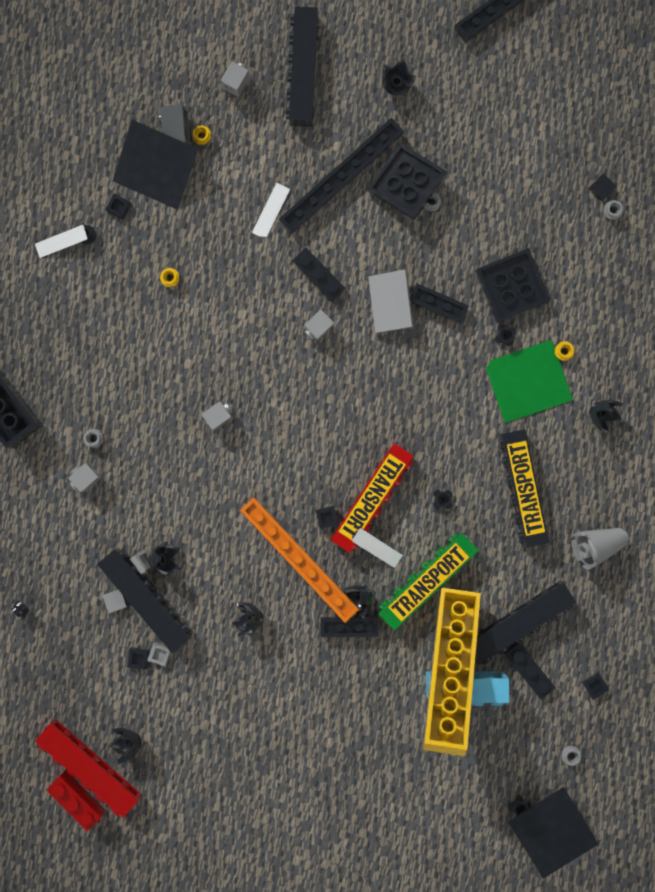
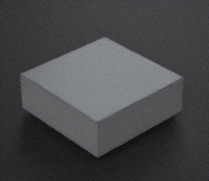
(141, 561)
(114, 601)
(159, 654)

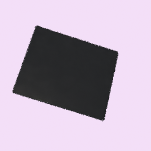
(155, 164)
(553, 832)

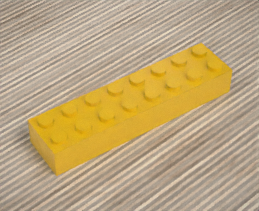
(452, 673)

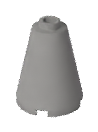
(598, 545)

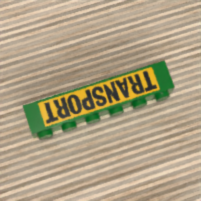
(427, 580)

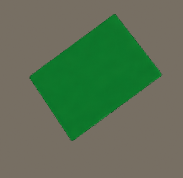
(528, 381)

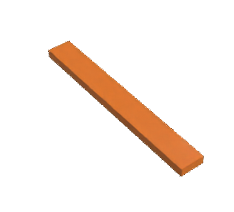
(299, 560)

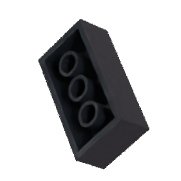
(16, 417)

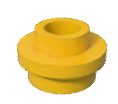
(201, 129)
(169, 271)
(570, 351)

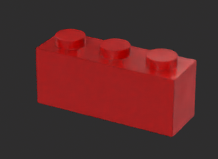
(76, 800)

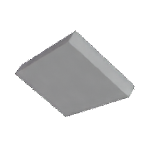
(390, 301)

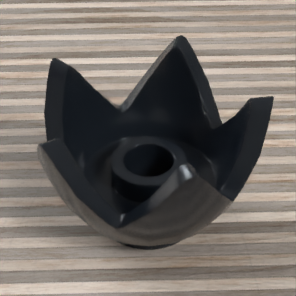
(400, 73)
(604, 411)
(161, 558)
(361, 597)
(250, 620)
(128, 742)

